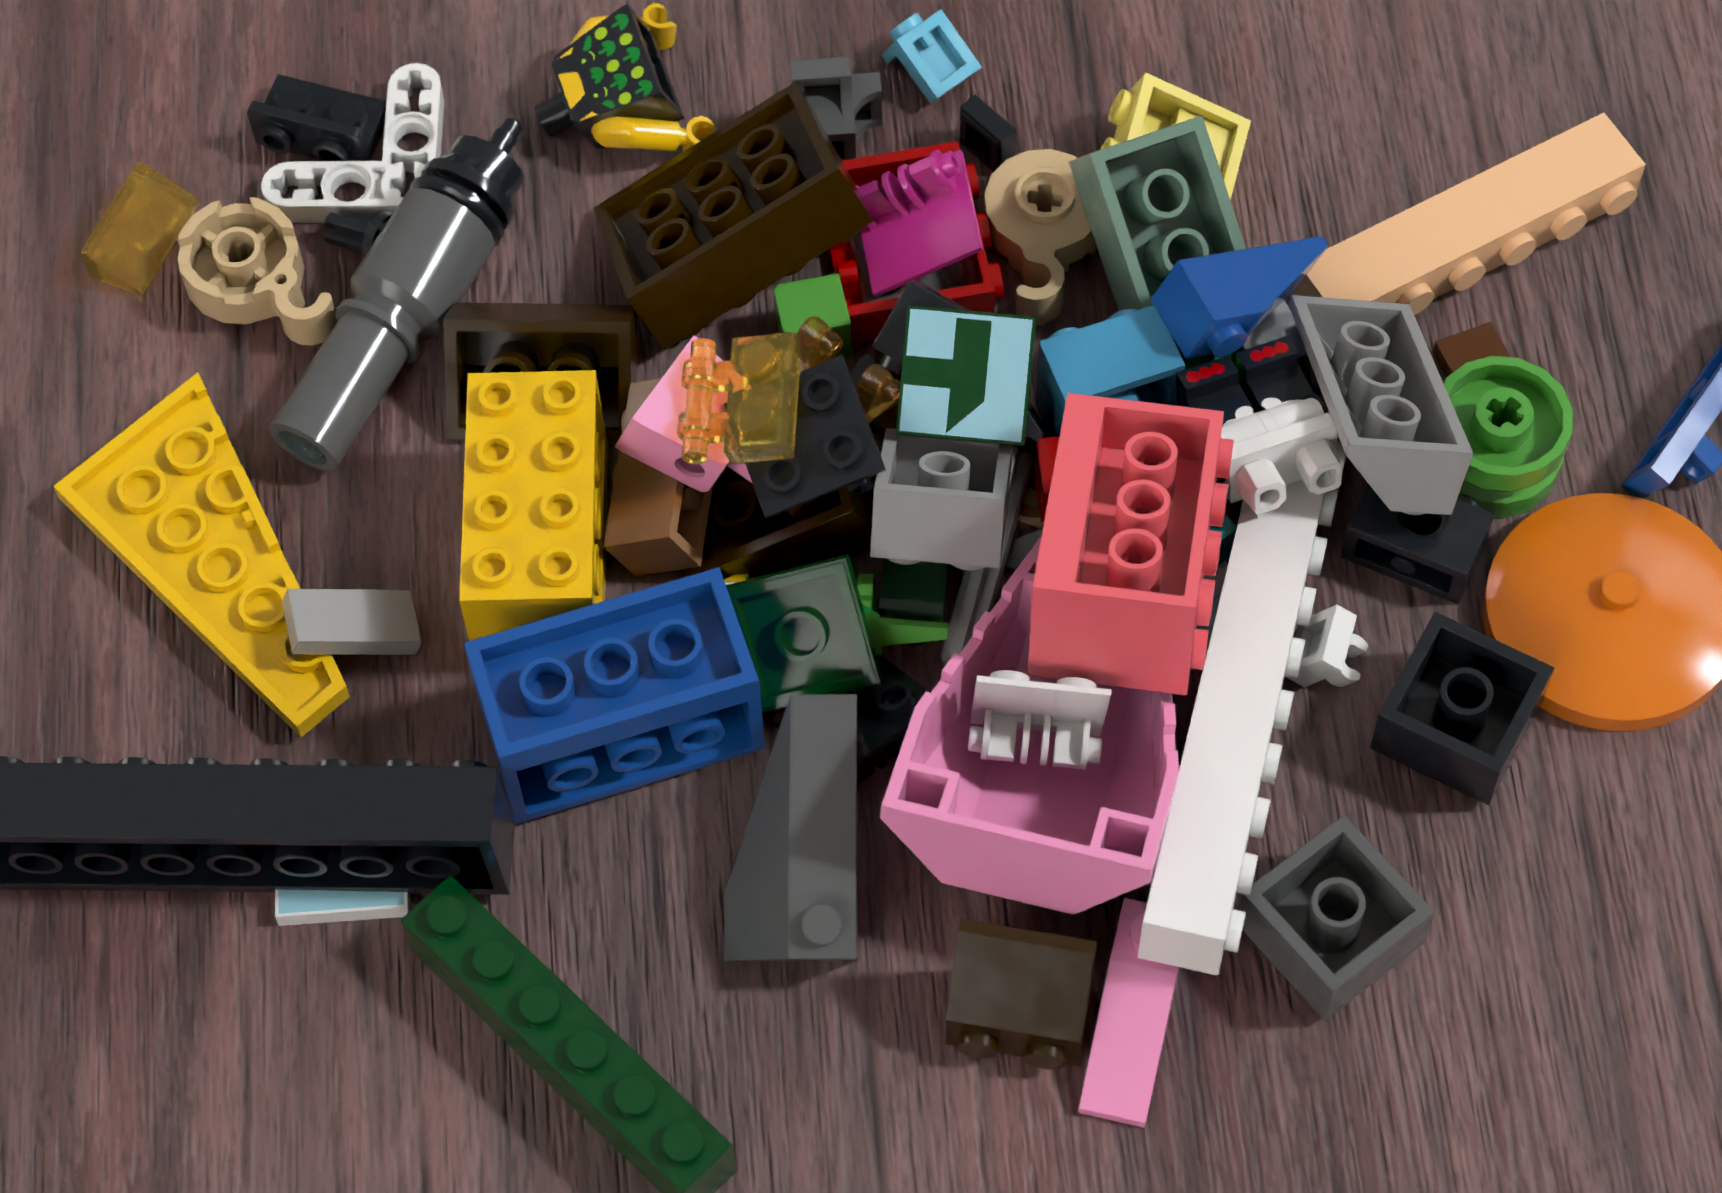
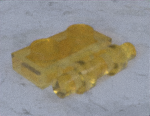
(760, 401)

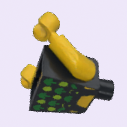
(619, 85)

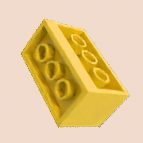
(532, 498)

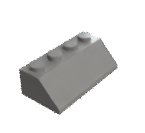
(1386, 400)

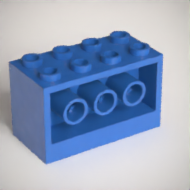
(617, 694)

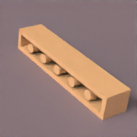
(1484, 221)

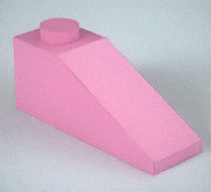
(1128, 1027)

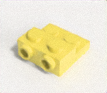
(1158, 104)

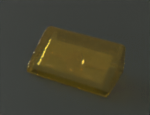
(137, 230)

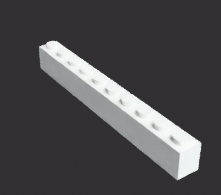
(1230, 733)

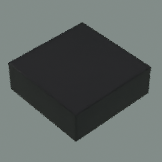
(986, 133)

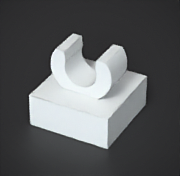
(1326, 647)

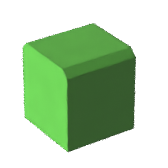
(813, 297)

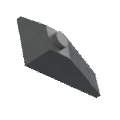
(798, 856)

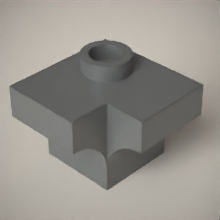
(841, 100)

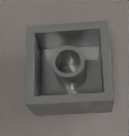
(1335, 917)

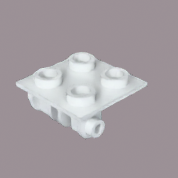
(1012, 701)

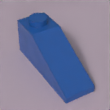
(1225, 296)

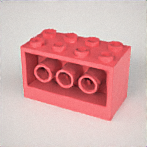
(1129, 544)

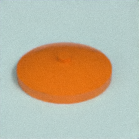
(1617, 604)

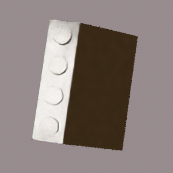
(730, 217)

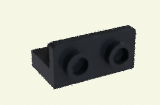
(317, 121)

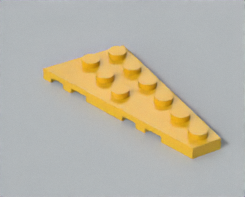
(194, 532)

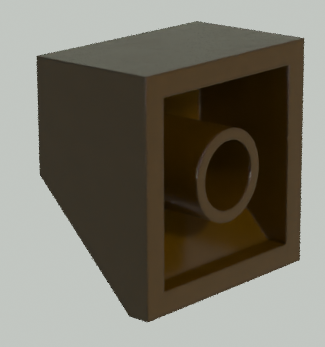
(1019, 994)

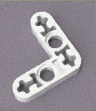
(382, 179)

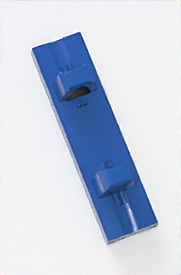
(1682, 438)

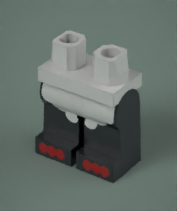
(1274, 421)

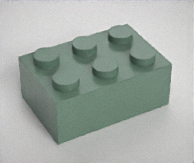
(1155, 205)

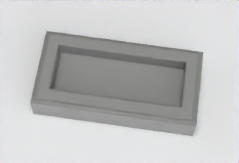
(351, 621)

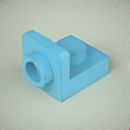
(932, 54)

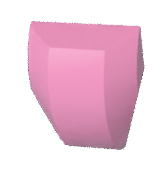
(1032, 828)

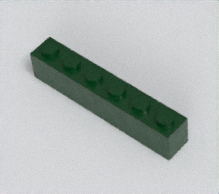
(567, 1043)

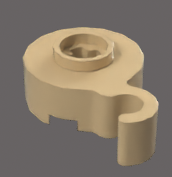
(1036, 241)
(265, 279)

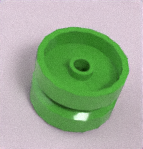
(1517, 432)

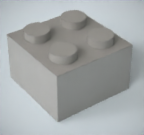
(941, 501)

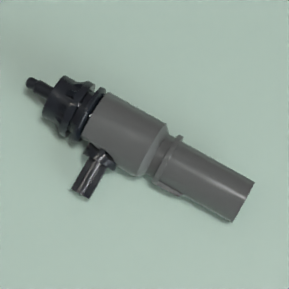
(402, 290)

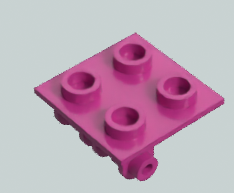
(919, 220)

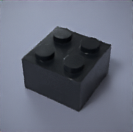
(1461, 708)

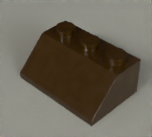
(537, 340)

